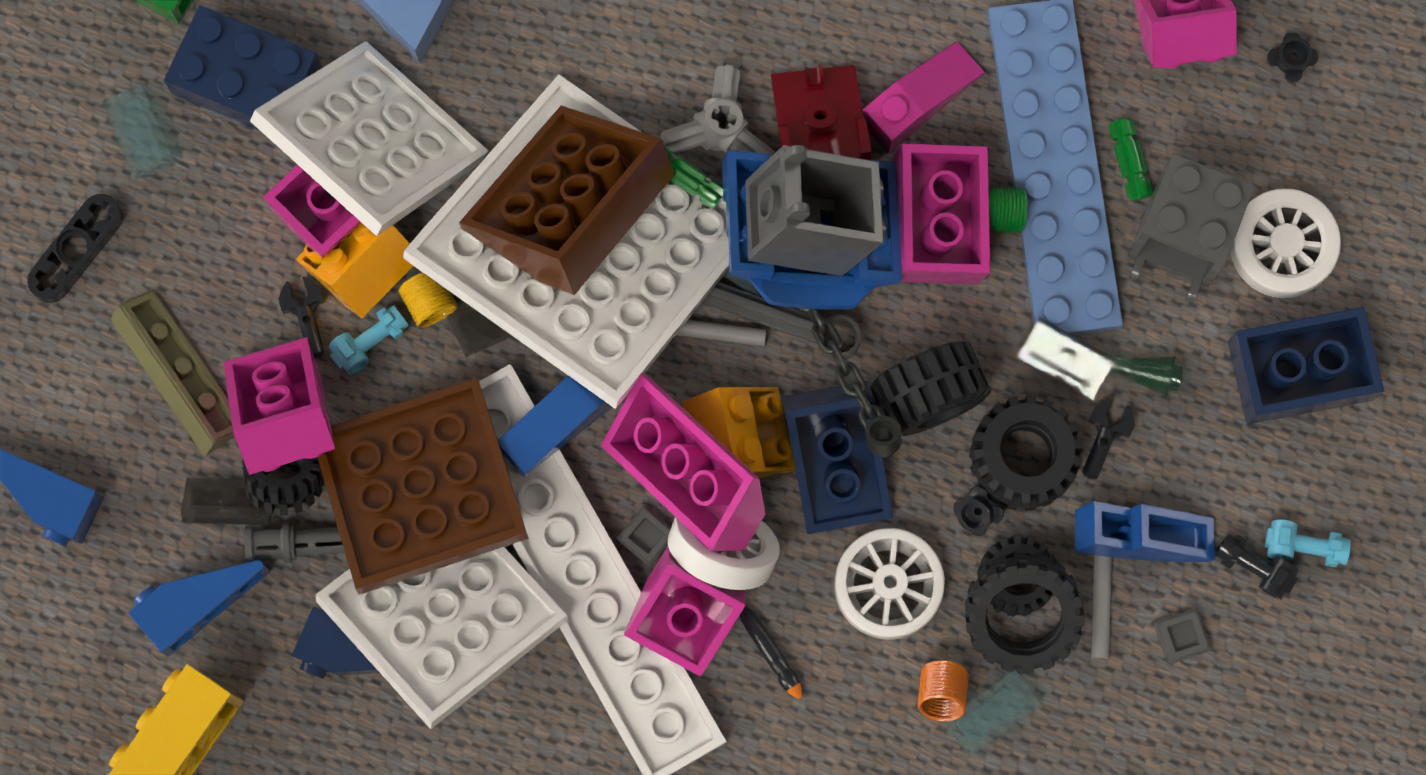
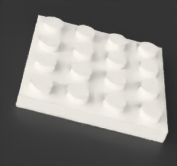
(369, 137)
(445, 629)

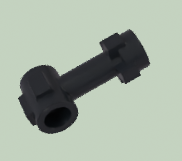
(1276, 577)

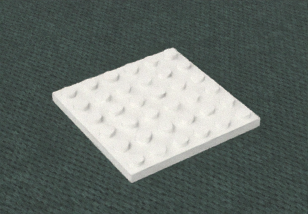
(625, 307)

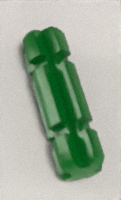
(1130, 159)
(695, 182)

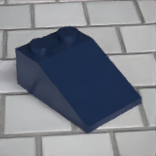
(834, 469)

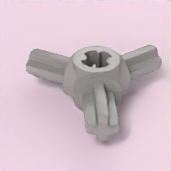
(705, 128)

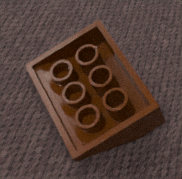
(570, 197)

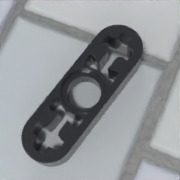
(71, 230)

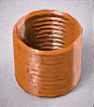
(943, 690)

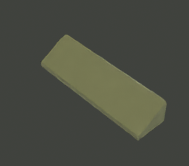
(176, 370)

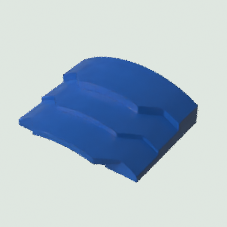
(802, 287)

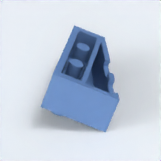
(409, 21)

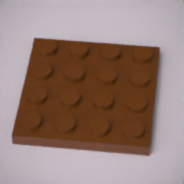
(420, 487)

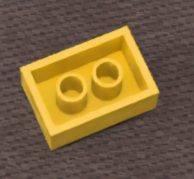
(180, 728)

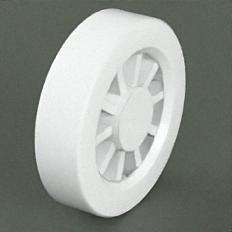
(1285, 244)
(726, 569)
(889, 583)

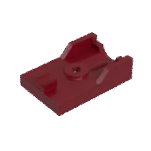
(826, 95)

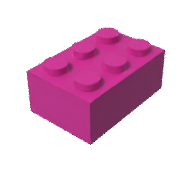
(943, 213)
(278, 406)

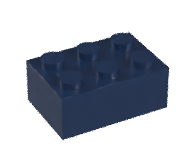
(235, 66)
(1305, 365)

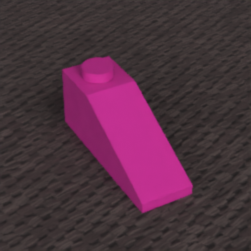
(920, 96)

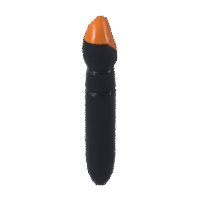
(786, 677)

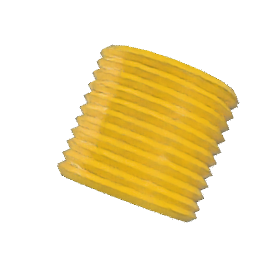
(426, 300)

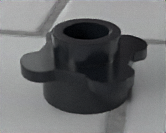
(1300, 48)
(970, 519)

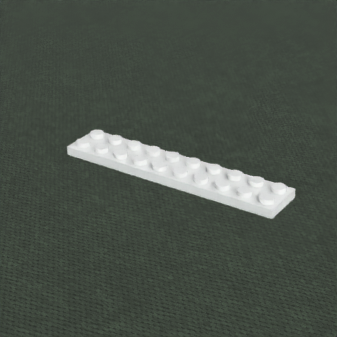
(586, 577)

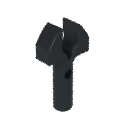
(305, 313)
(1105, 437)

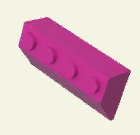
(686, 468)

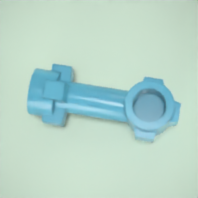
(350, 352)
(1284, 540)

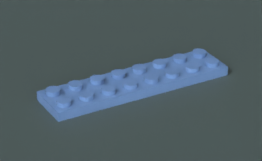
(1056, 164)

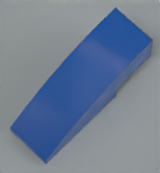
(1143, 533)

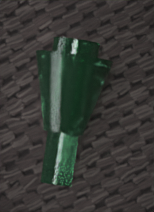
(1154, 373)

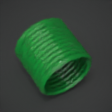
(1007, 209)

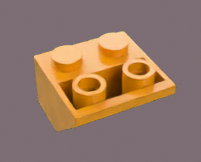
(360, 267)
(748, 425)

